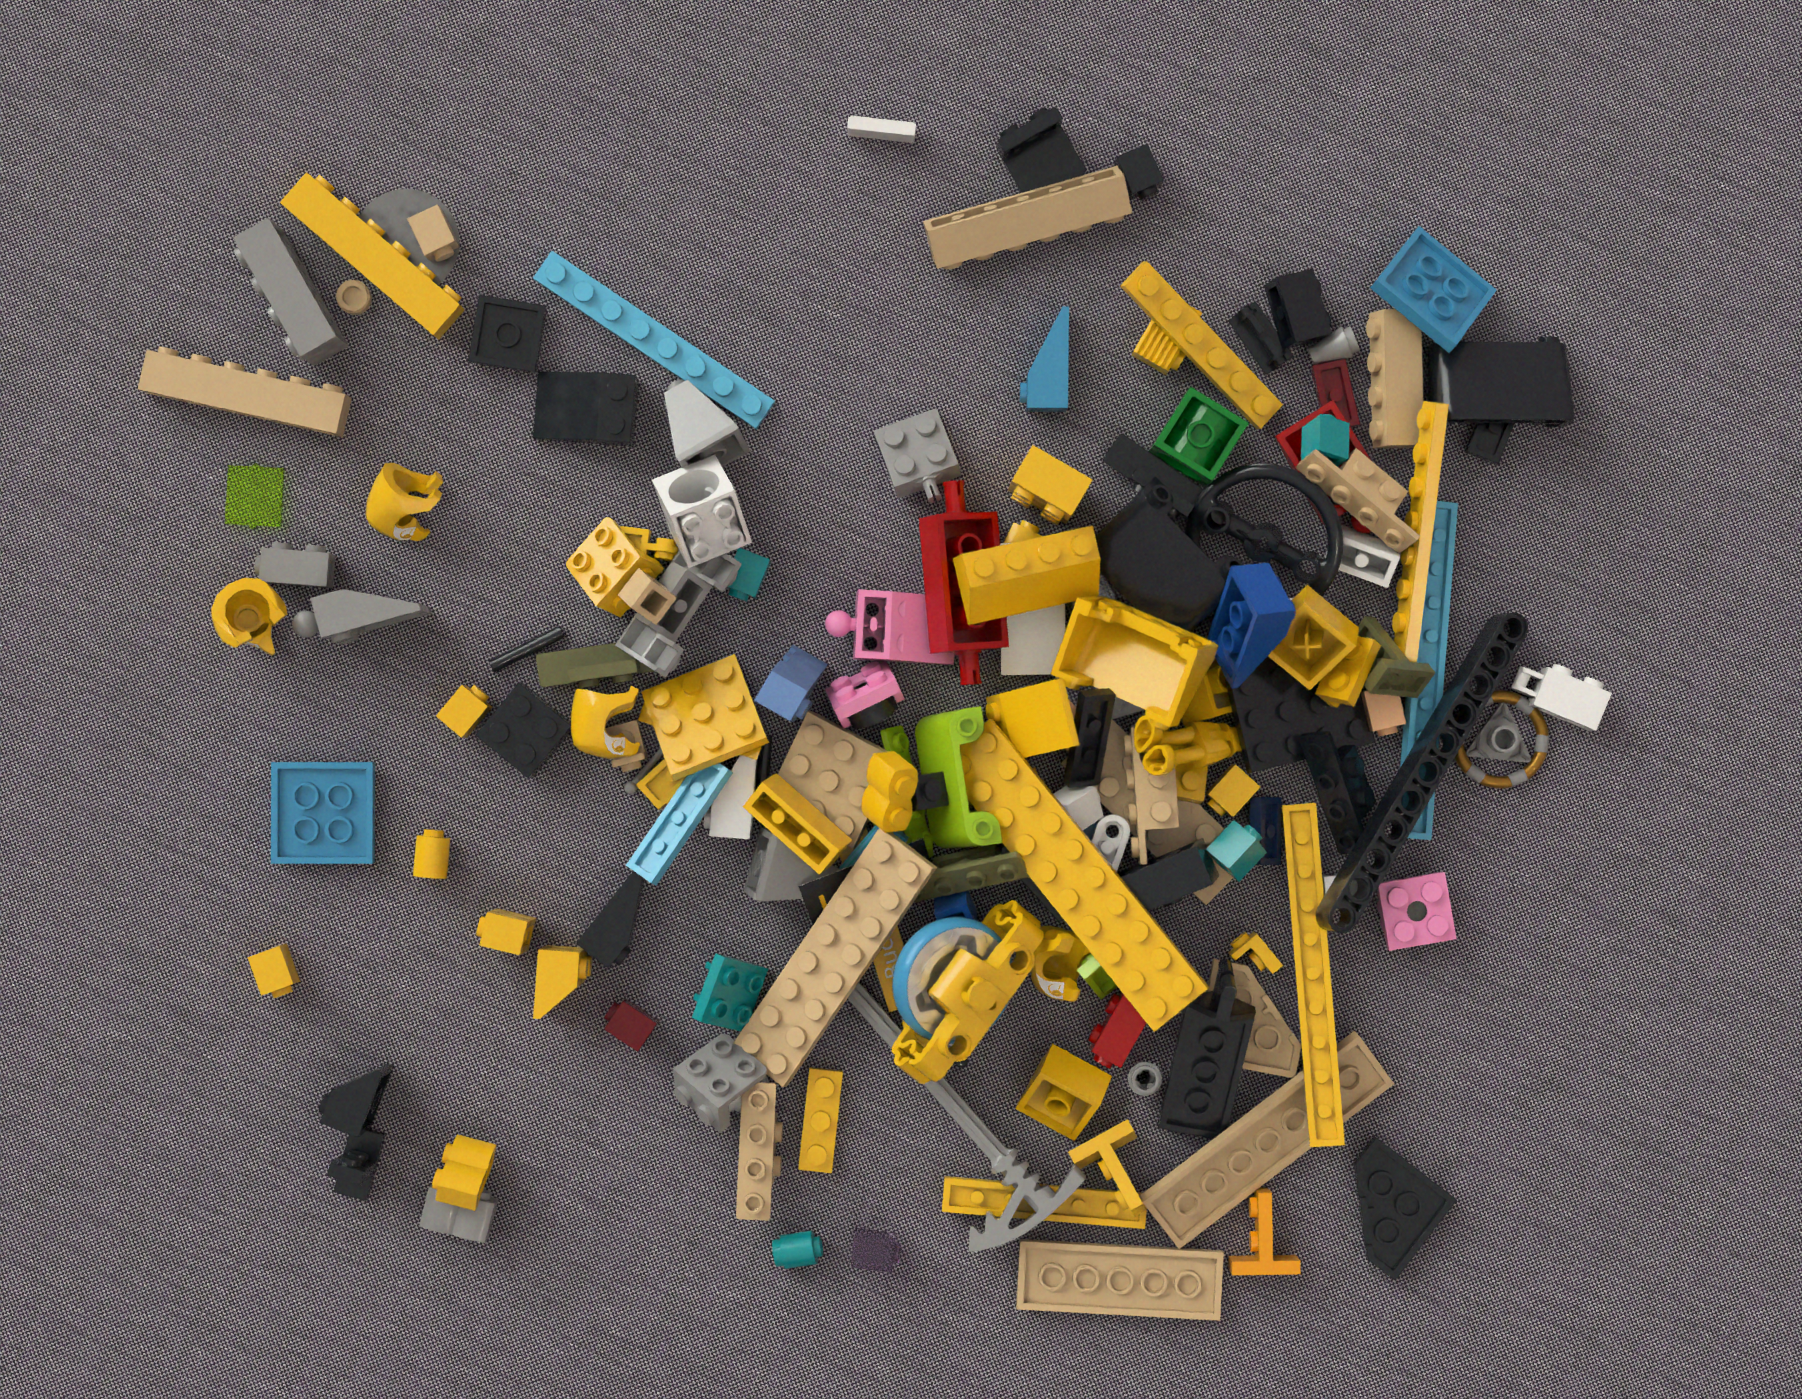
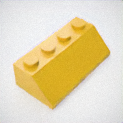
(1028, 575)

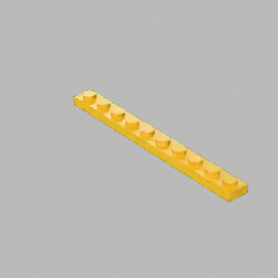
(1312, 977)

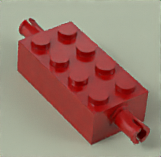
(941, 540)

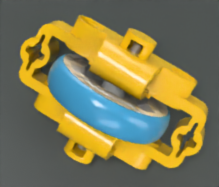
(957, 984)

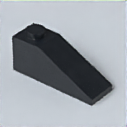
(615, 925)

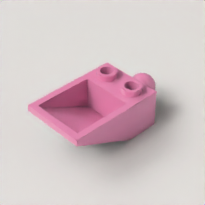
(897, 628)

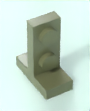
(1391, 670)

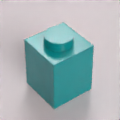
(1328, 436)
(750, 575)
(1237, 849)

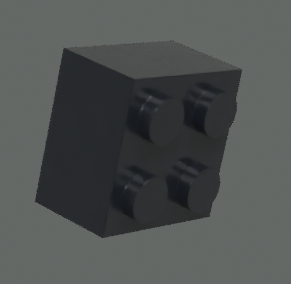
(525, 730)

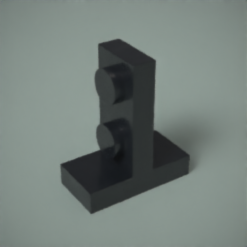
(357, 1165)

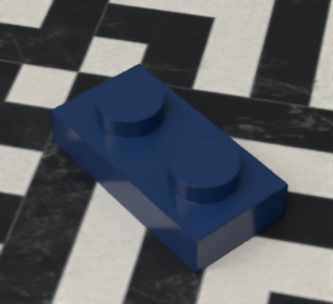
(1266, 818)

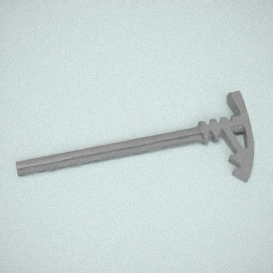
(1002, 1159)

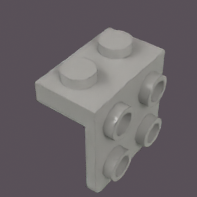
(715, 1079)

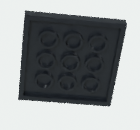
(1276, 709)

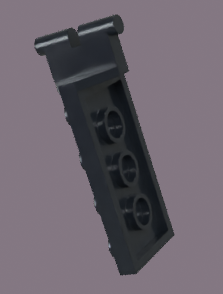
(1208, 1060)

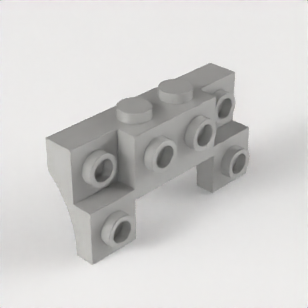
(656, 644)

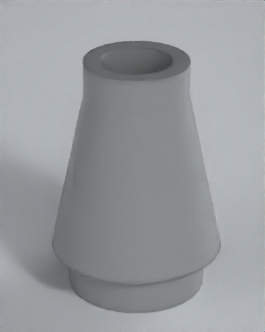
(1334, 347)
(1149, 1085)

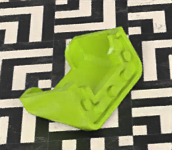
(939, 751)

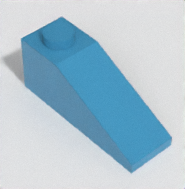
(1048, 377)

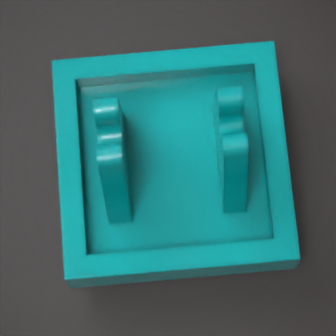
(729, 992)

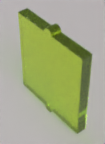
(254, 496)

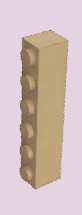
(1028, 217)
(243, 392)

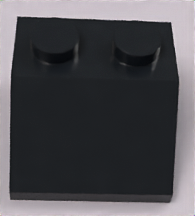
(355, 1102)

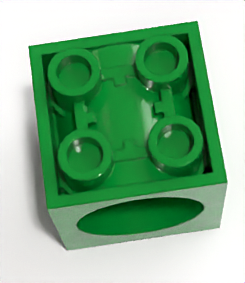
(1198, 437)

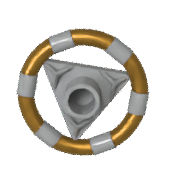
(1502, 741)

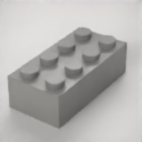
(290, 292)

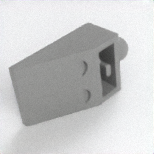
(348, 613)

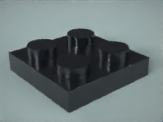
(507, 334)

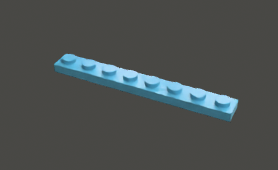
(654, 340)

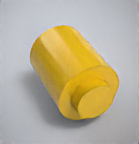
(431, 855)

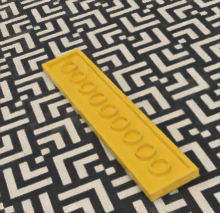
(1079, 880)

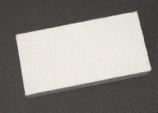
(881, 129)

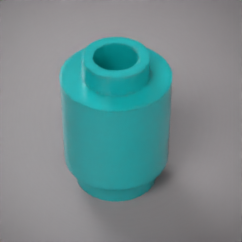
(797, 1249)

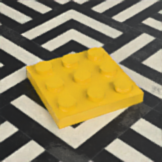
(704, 717)

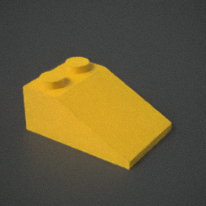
(1035, 717)

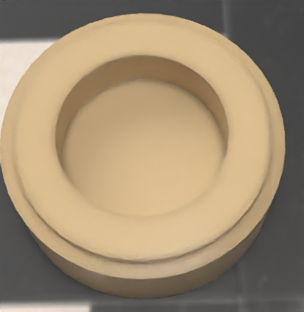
(353, 297)

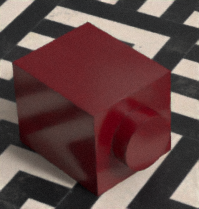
(630, 1023)

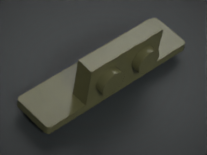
(587, 666)
(972, 870)

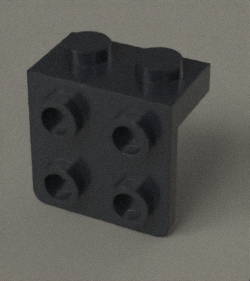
(1039, 151)

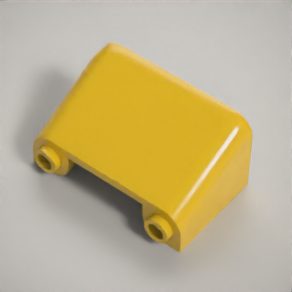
(1134, 657)

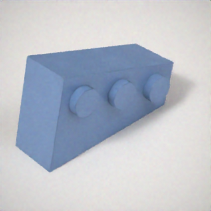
(791, 684)

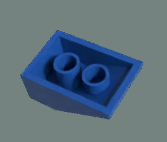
(1249, 620)

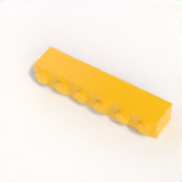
(372, 255)

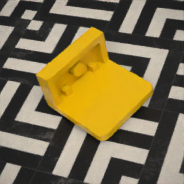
(607, 563)

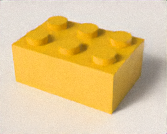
(1048, 486)

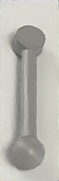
(630, 786)

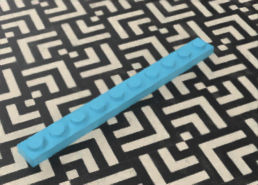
(1432, 647)

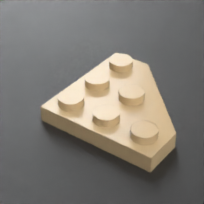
(1271, 1043)

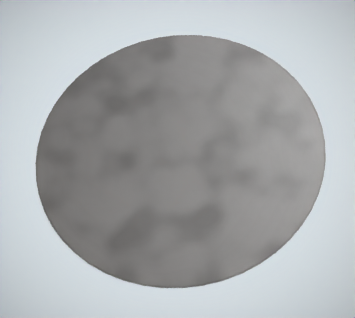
(391, 214)

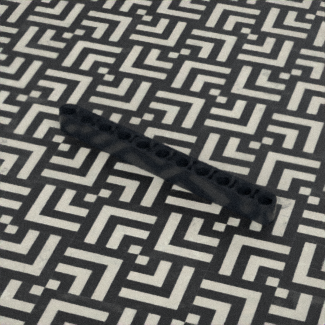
(1408, 780)

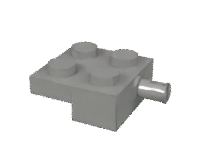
(918, 454)

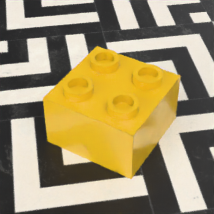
(1315, 639)

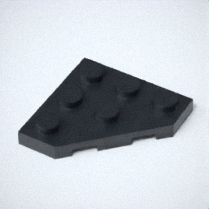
(1395, 1206)

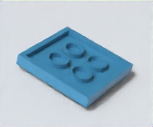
(1433, 289)
(322, 812)

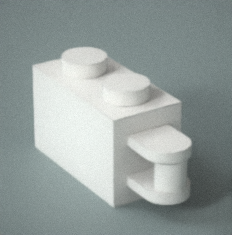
(1564, 696)

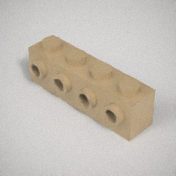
(1395, 379)

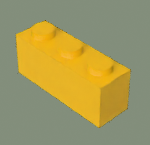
(797, 823)

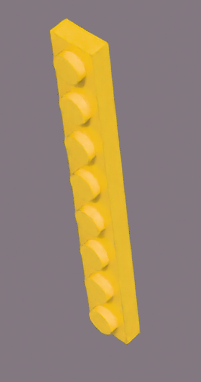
(1420, 518)

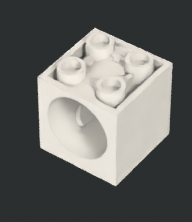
(702, 511)

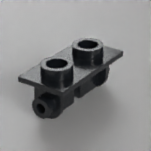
(1260, 338)

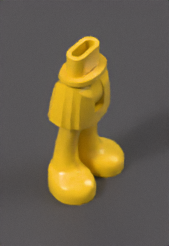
(1203, 743)

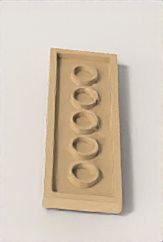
(1193, 819)
(1119, 1279)

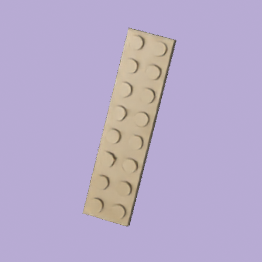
(835, 955)
(1256, 1147)

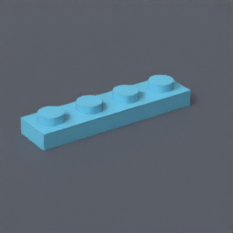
(678, 822)

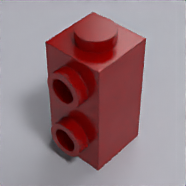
(1118, 1032)

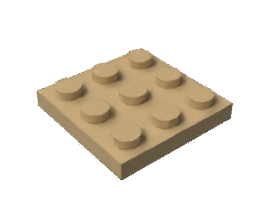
(831, 771)

